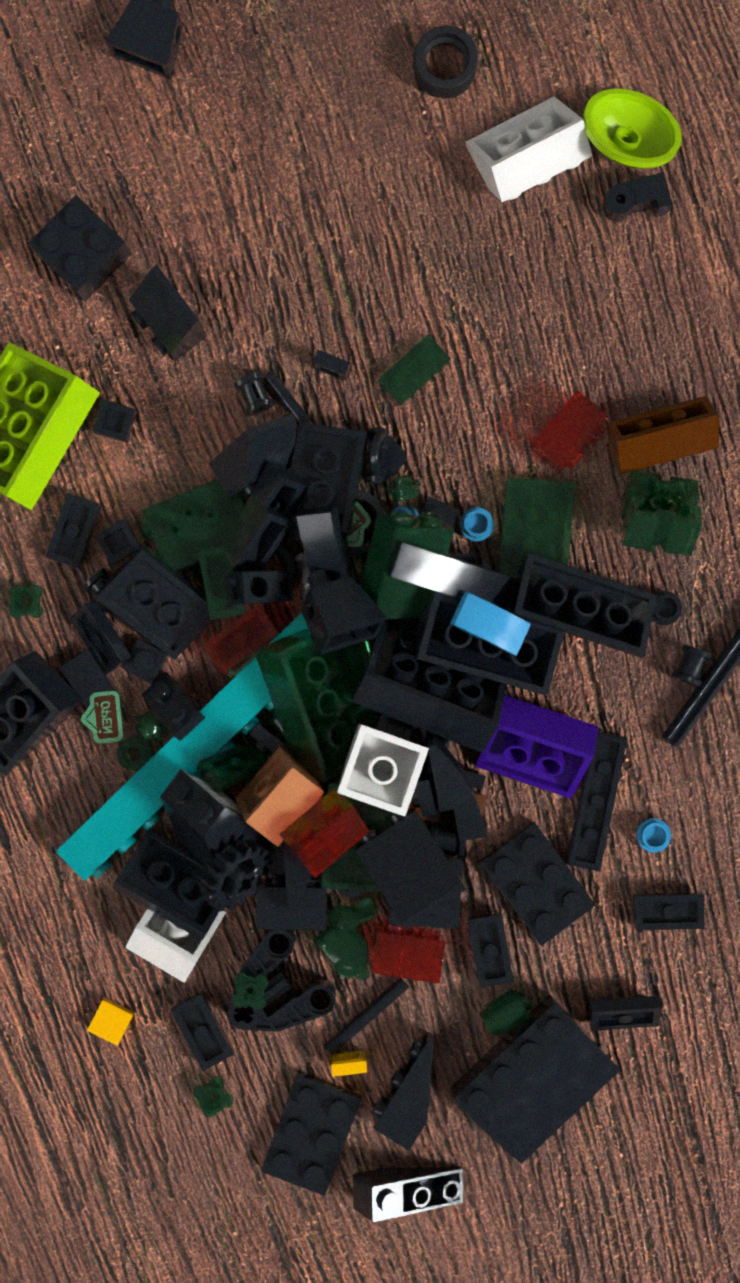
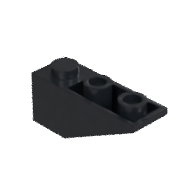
(405, 1108)
(405, 1191)

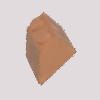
(278, 795)

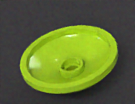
(632, 128)

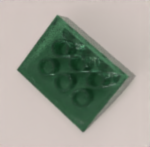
(315, 699)

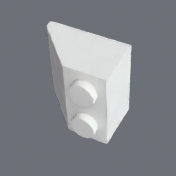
(382, 770)
(168, 944)

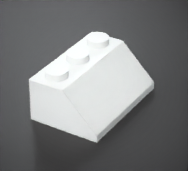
(530, 148)

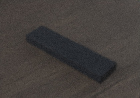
(596, 803)

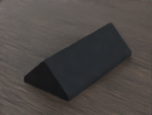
(584, 605)
(453, 648)

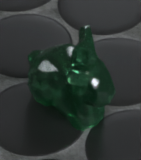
(344, 941)

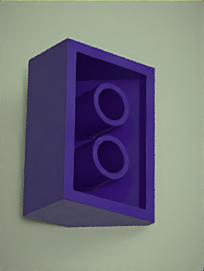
(539, 747)

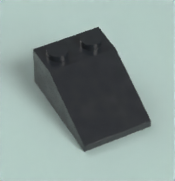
(31, 707)

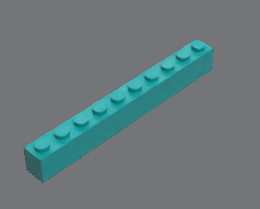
(139, 798)

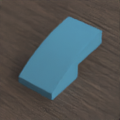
(490, 623)

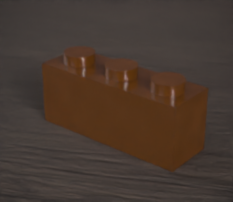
(663, 434)

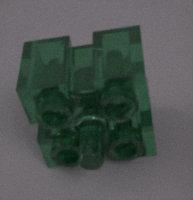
(660, 513)

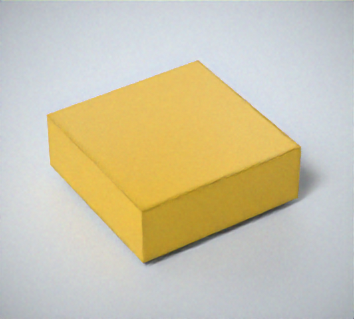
(110, 1021)
(349, 1063)

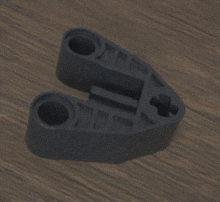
(295, 1008)

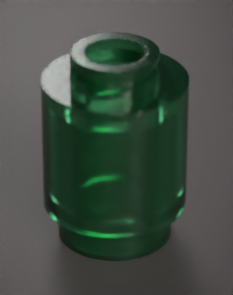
(506, 1012)

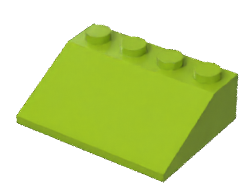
(38, 421)

